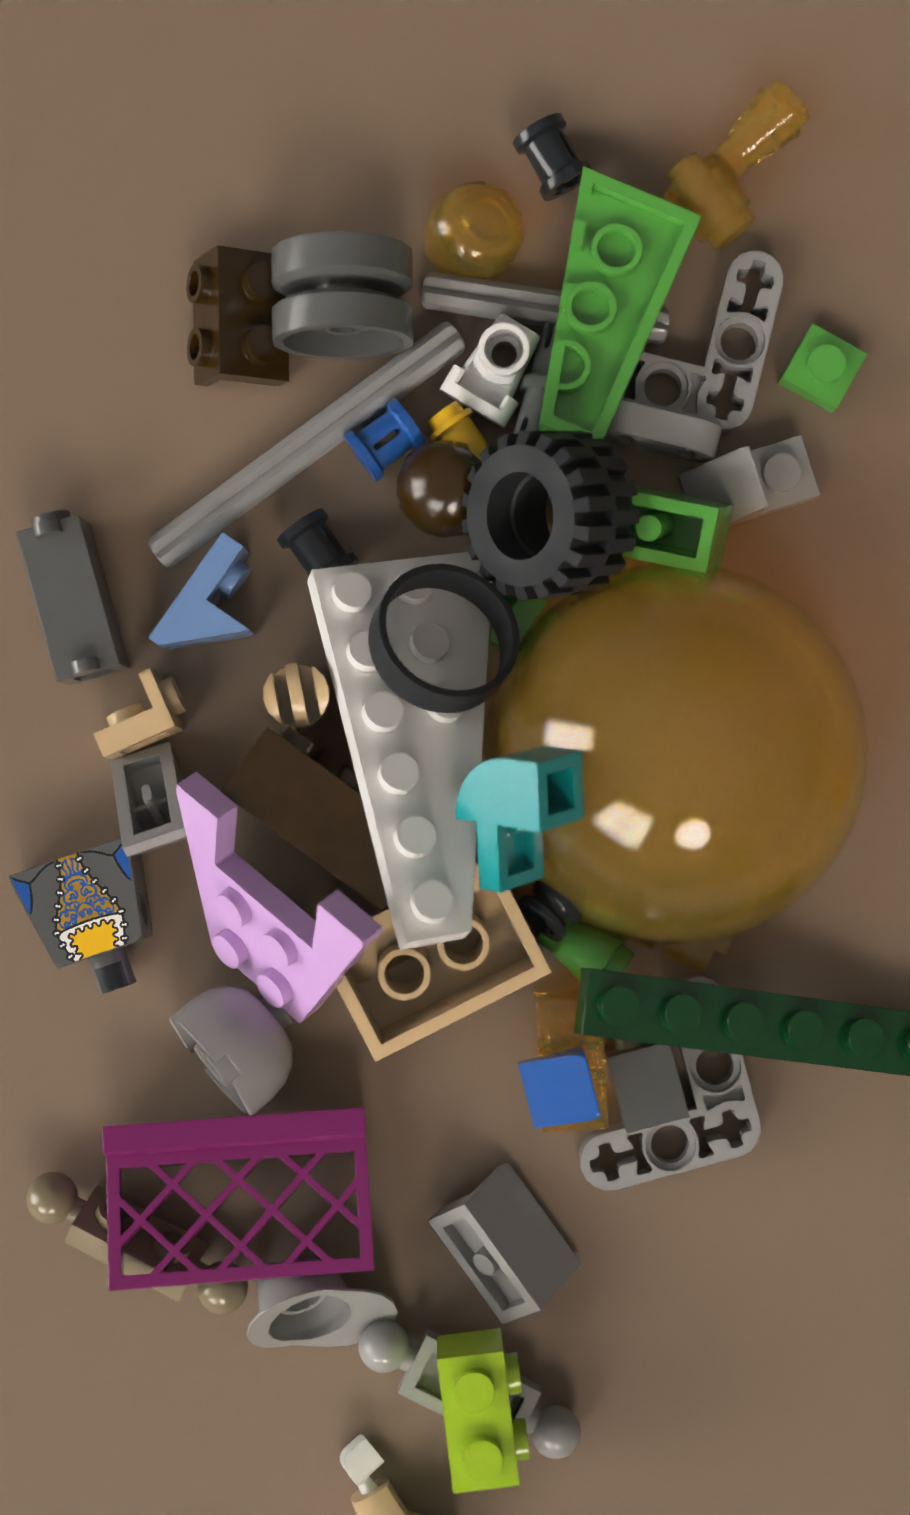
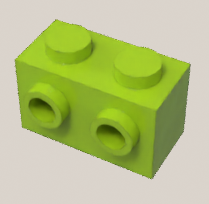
(477, 1410)

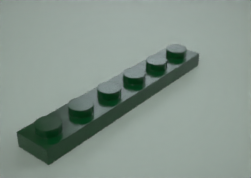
(742, 1022)

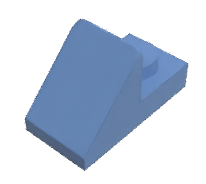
(193, 614)

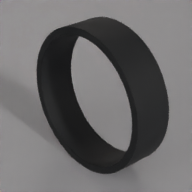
(478, 592)

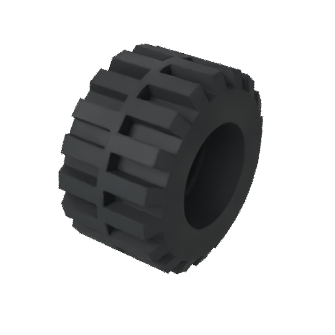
(589, 513)

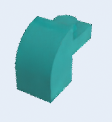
(512, 806)

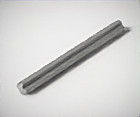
(306, 444)

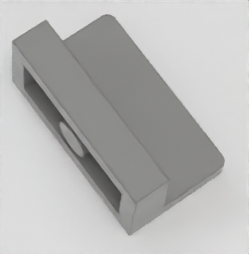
(506, 1245)

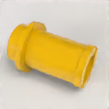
(456, 425)

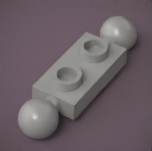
(386, 1347)

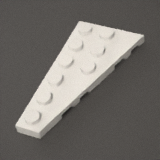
(404, 755)

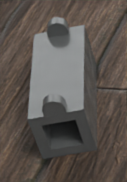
(72, 597)

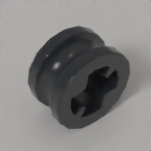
(549, 911)

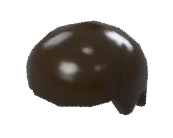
(433, 486)

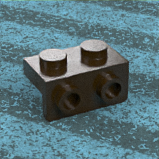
(234, 319)

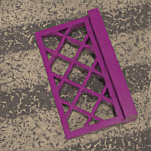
(230, 1141)

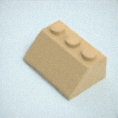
(422, 989)

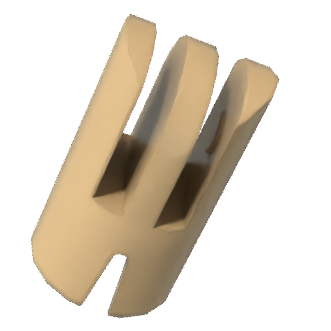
(296, 696)

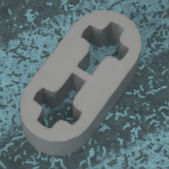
(665, 432)

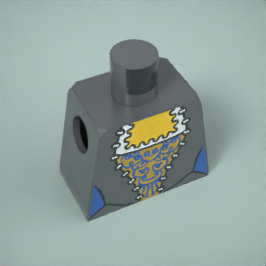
(89, 910)

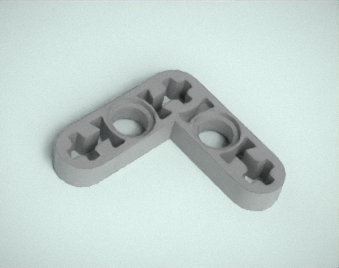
(698, 382)
(709, 1103)

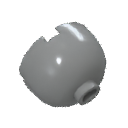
(239, 1043)

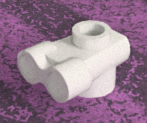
(484, 384)

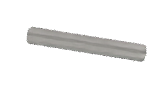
(490, 298)

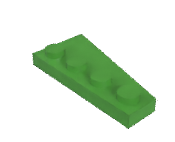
(613, 290)

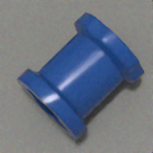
(394, 419)

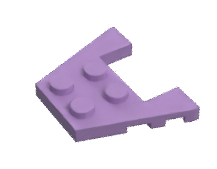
(257, 925)

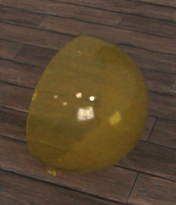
(710, 749)

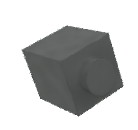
(645, 1084)

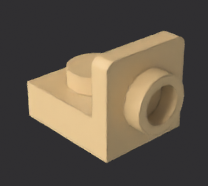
(136, 728)

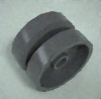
(342, 295)

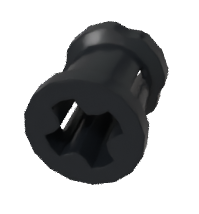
(551, 156)
(315, 543)

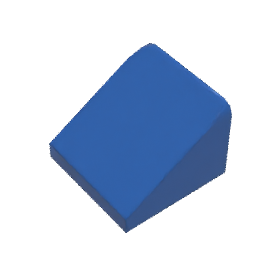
(559, 1088)

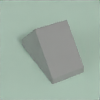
(148, 799)

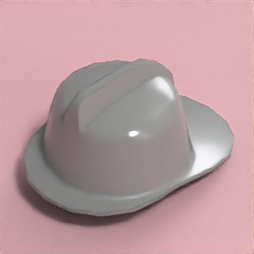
(314, 1311)

